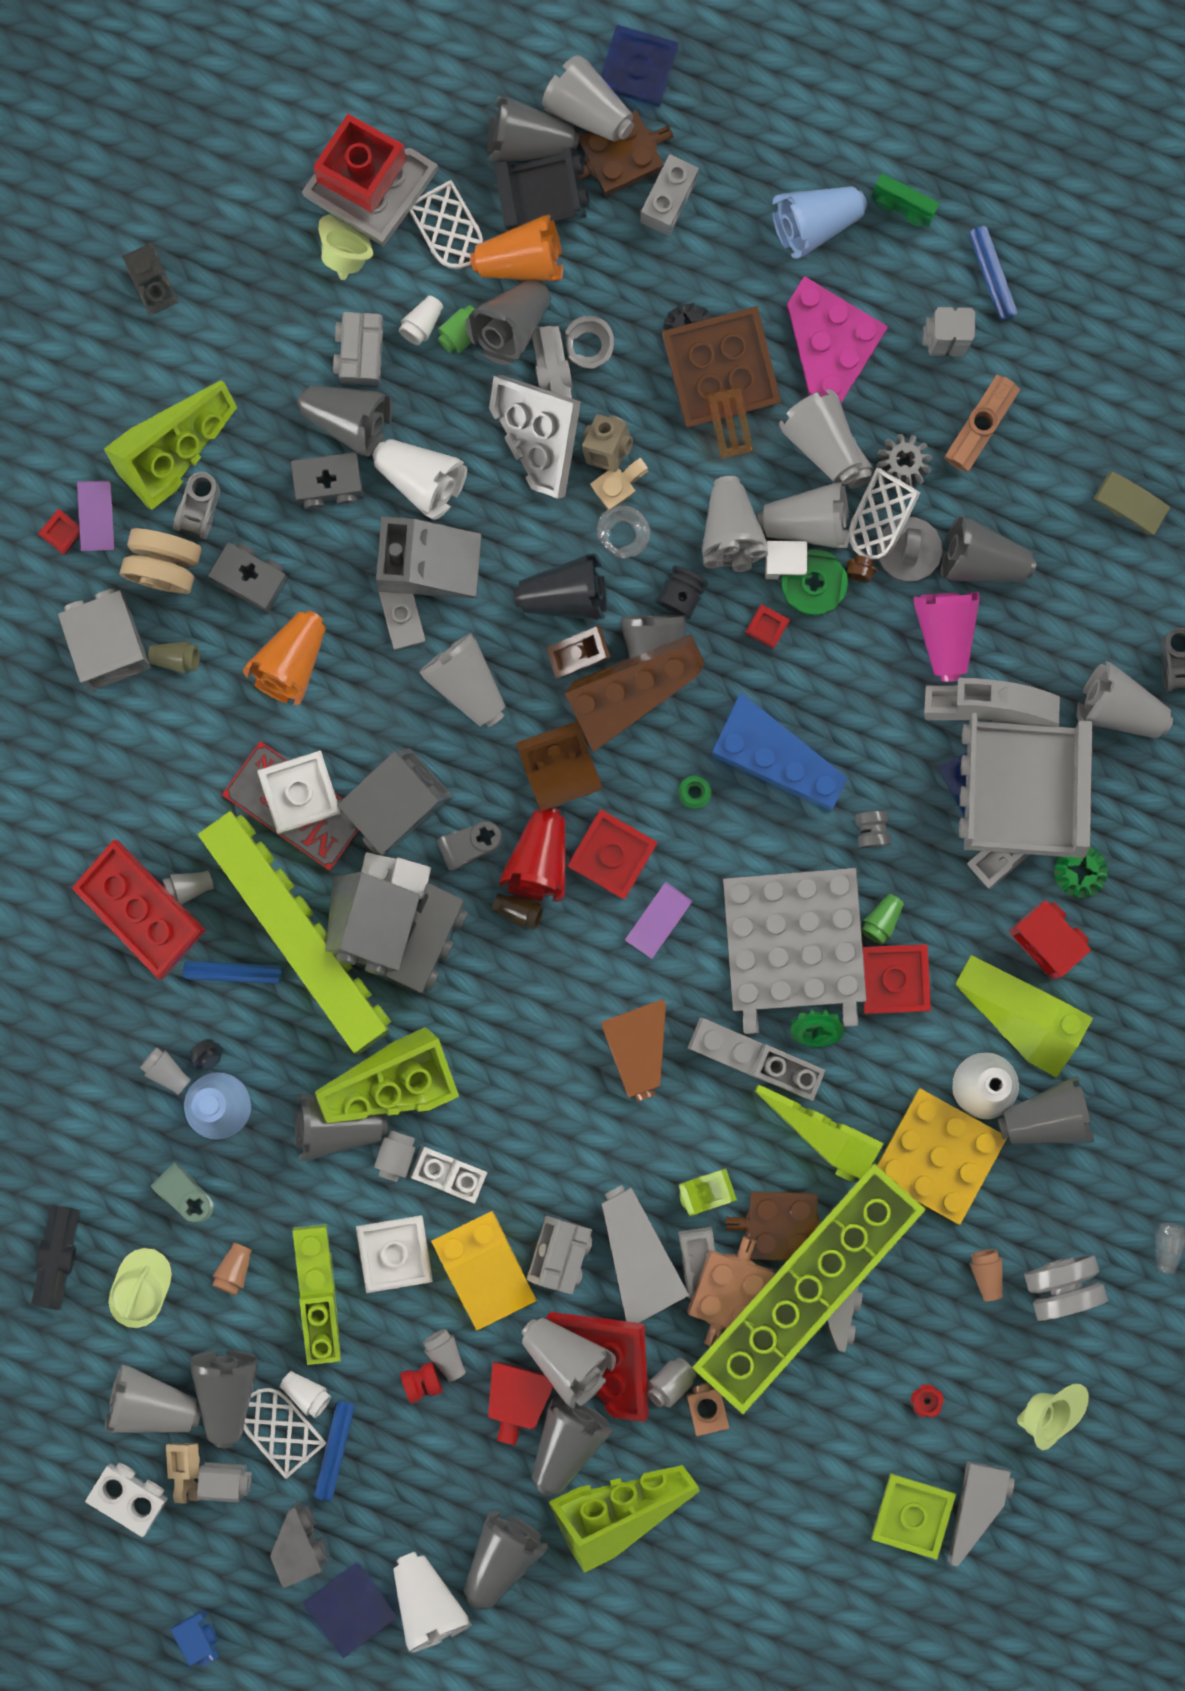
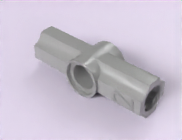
(551, 368)

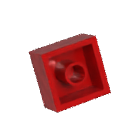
(360, 163)
(1050, 939)

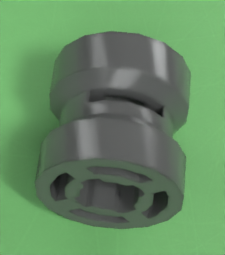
(873, 829)

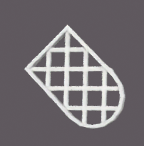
(460, 203)
(878, 475)
(255, 1438)

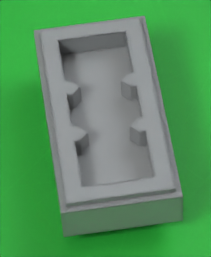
(402, 620)
(694, 1250)

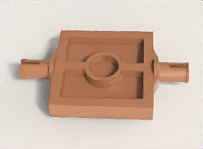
(727, 1288)

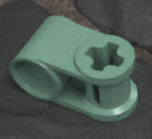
(179, 1190)

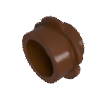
(861, 569)

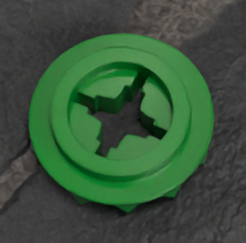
(1089, 885)
(829, 1029)

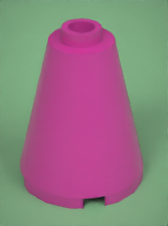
(948, 630)

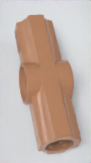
(992, 407)

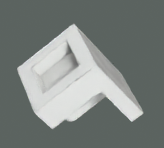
(785, 558)

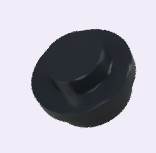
(206, 1054)

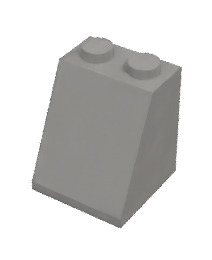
(103, 640)

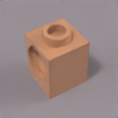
(710, 1424)

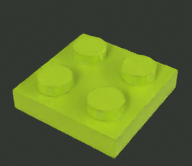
(913, 1516)

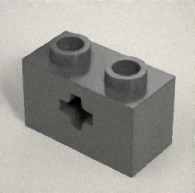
(311, 473)
(259, 592)

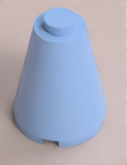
(816, 216)
(217, 1105)

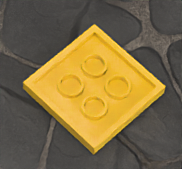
(940, 1155)

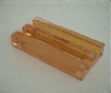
(724, 395)

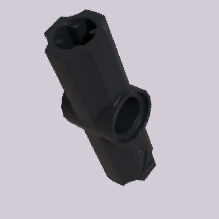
(55, 1257)

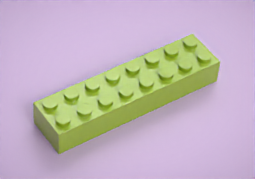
(293, 932)
(808, 1288)

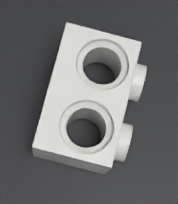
(123, 1507)

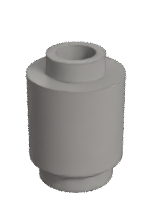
(395, 1156)
(671, 1383)

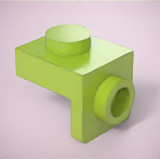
(707, 1192)

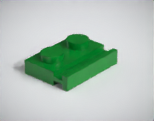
(896, 196)

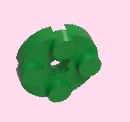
(825, 598)

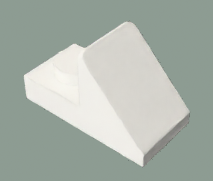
(398, 871)

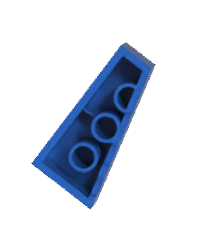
(773, 754)

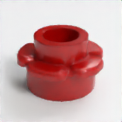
(936, 1400)

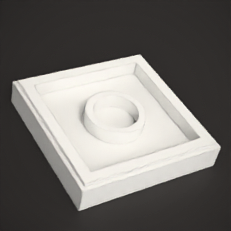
(299, 792)
(394, 1254)

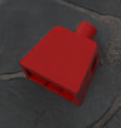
(516, 1399)

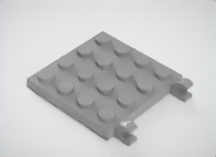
(795, 943)

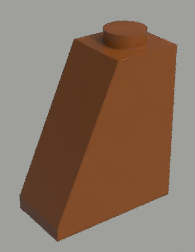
(638, 1047)

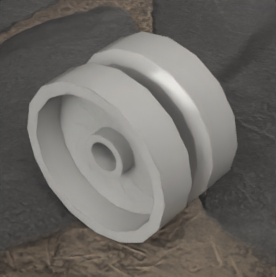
(1064, 1281)

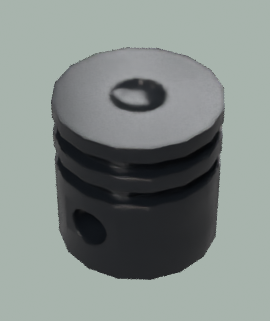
(686, 586)

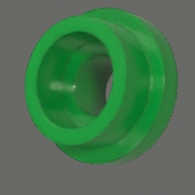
(694, 781)

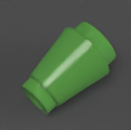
(882, 920)

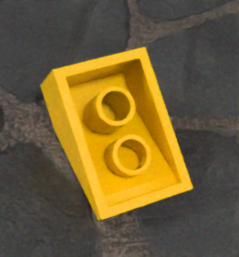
(484, 1270)

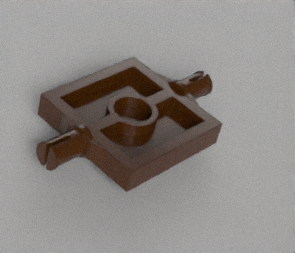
(623, 161)
(778, 1222)

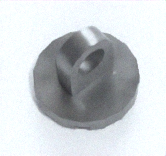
(915, 552)

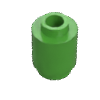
(454, 333)

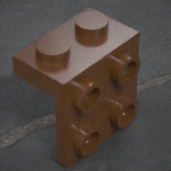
(559, 766)

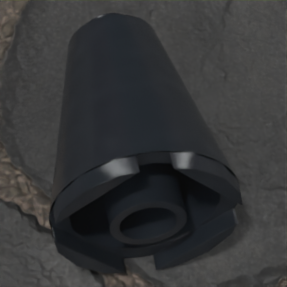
(565, 590)

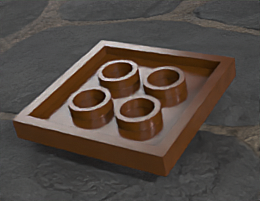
(717, 357)

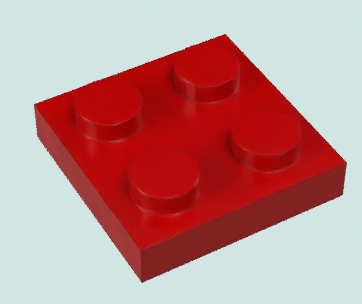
(612, 854)
(896, 979)

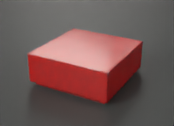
(60, 532)
(767, 626)

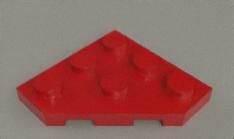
(627, 1383)

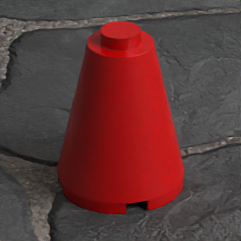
(538, 859)

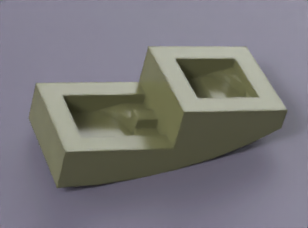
(1131, 502)

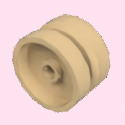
(160, 561)

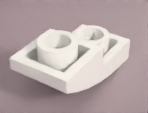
(448, 1174)

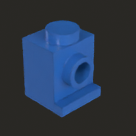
(196, 1639)

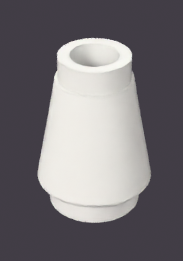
(421, 320)
(305, 1394)

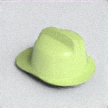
(343, 246)
(140, 1288)
(1054, 1415)

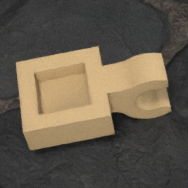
(616, 487)
(183, 1468)

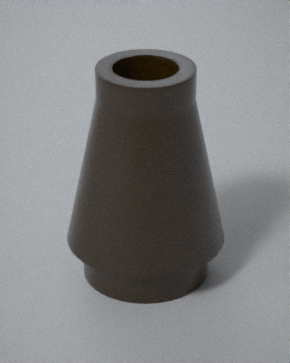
(519, 910)

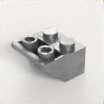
(297, 1549)

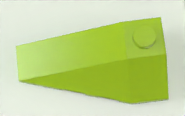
(163, 447)
(1031, 1020)

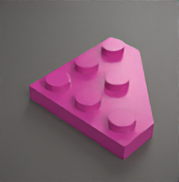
(831, 338)

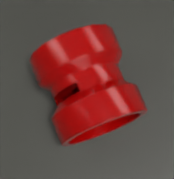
(413, 1383)

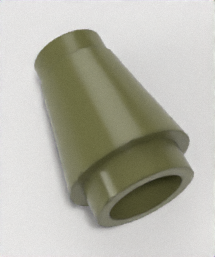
(175, 656)

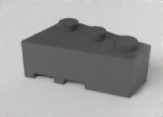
(429, 938)

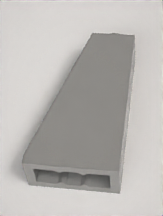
(640, 1261)

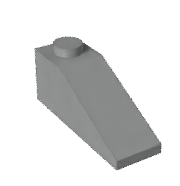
(979, 1503)

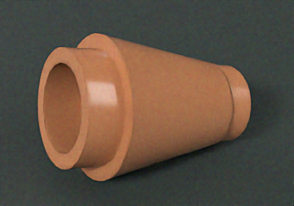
(233, 1269)
(988, 1273)

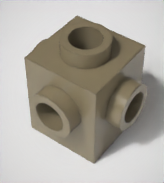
(606, 442)

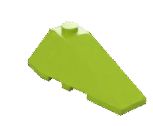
(393, 1080)
(836, 1143)
(612, 1517)

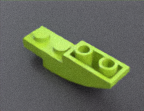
(317, 1294)

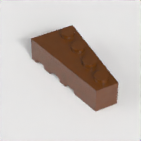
(628, 690)

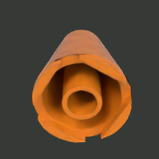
(521, 253)
(288, 658)

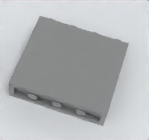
(1026, 788)

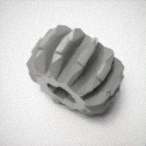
(904, 450)

